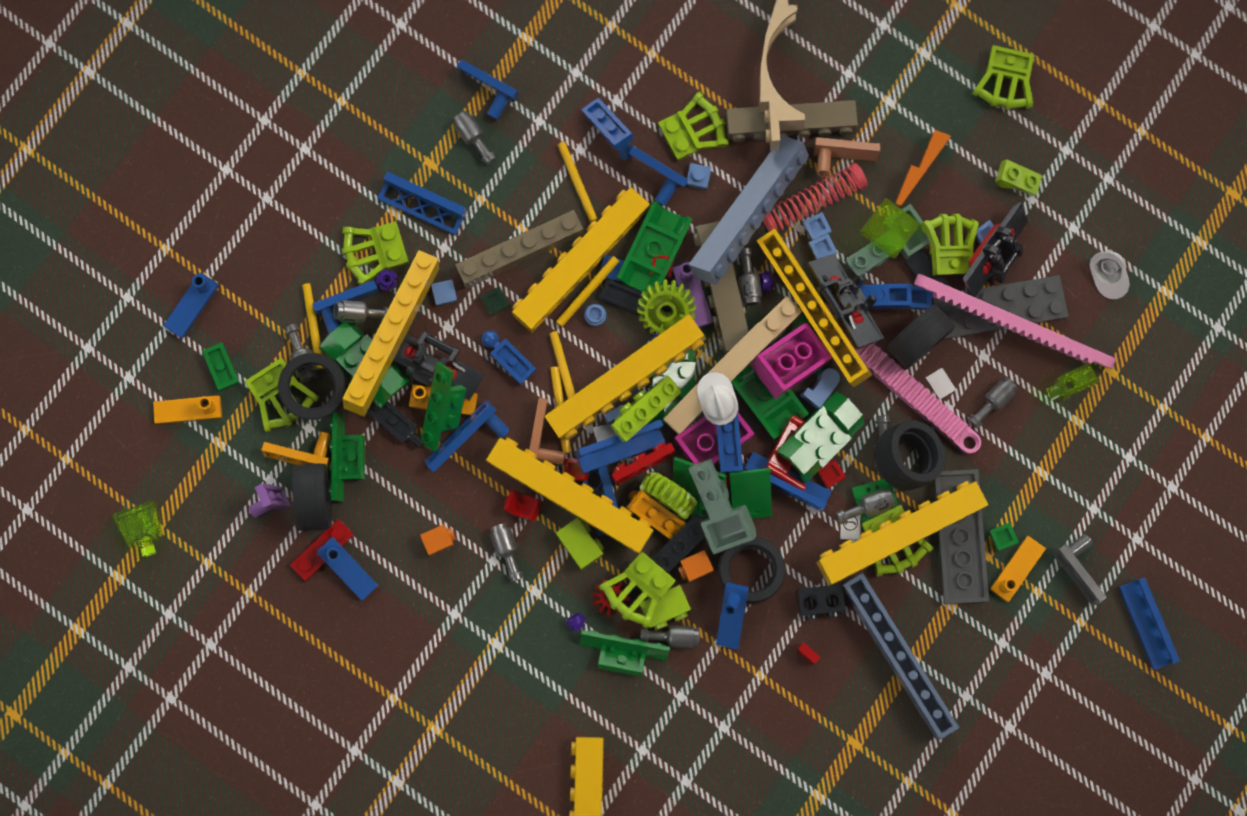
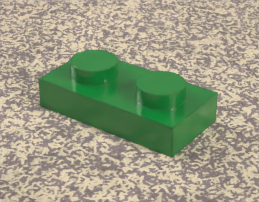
(220, 367)

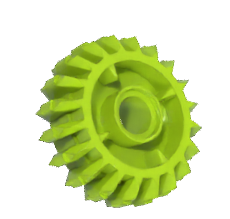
(661, 296)
(669, 494)

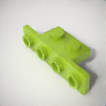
(644, 408)

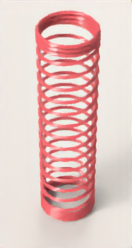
(857, 176)

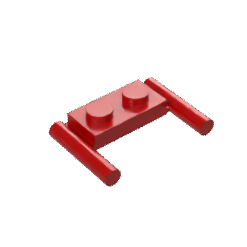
(778, 464)

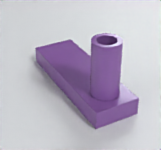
(684, 275)
(270, 498)

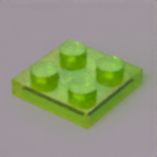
(889, 228)

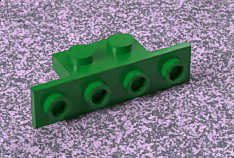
(443, 406)
(347, 457)
(623, 654)

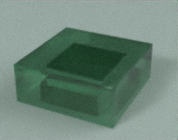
(495, 301)

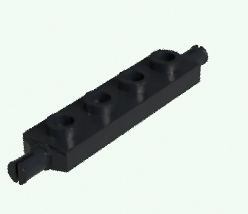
(392, 420)
(678, 546)

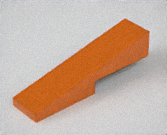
(914, 175)

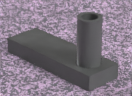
(1067, 559)

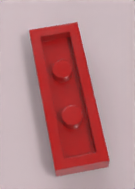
(309, 561)

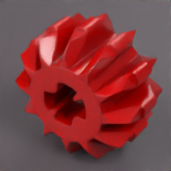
(605, 604)

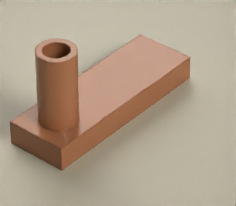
(827, 148)
(551, 456)

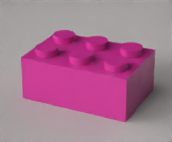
(791, 360)
(700, 440)

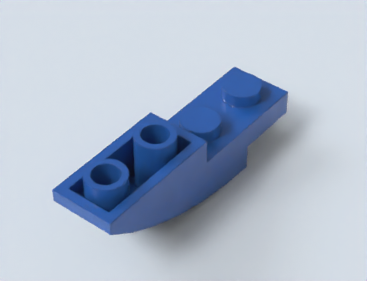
(898, 296)

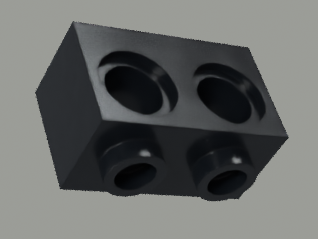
(819, 595)

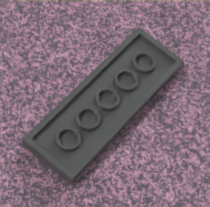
(1033, 300)
(962, 547)

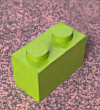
(580, 544)
(670, 606)

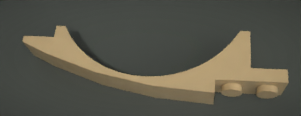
(776, 110)
(746, 350)

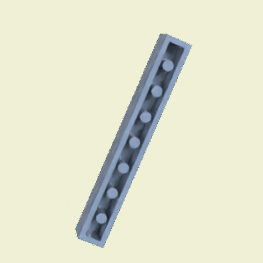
(748, 211)
(899, 657)

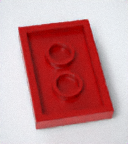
(642, 463)

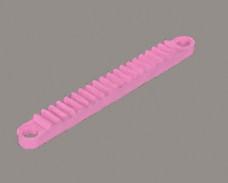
(1014, 322)
(916, 395)

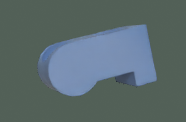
(820, 391)

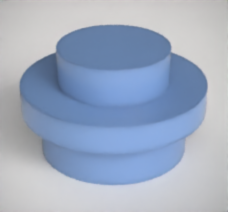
(595, 315)

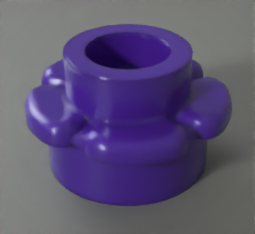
(767, 281)
(391, 284)
(576, 622)

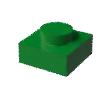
(1003, 536)

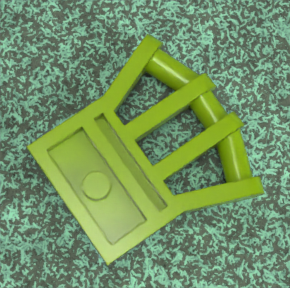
(1009, 65)
(681, 136)
(388, 247)
(947, 258)
(265, 388)
(911, 559)
(649, 578)

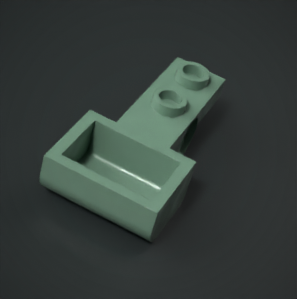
(873, 256)
(725, 525)

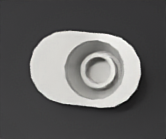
(1110, 274)
(717, 398)

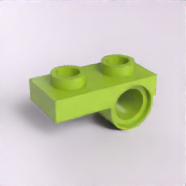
(1018, 177)

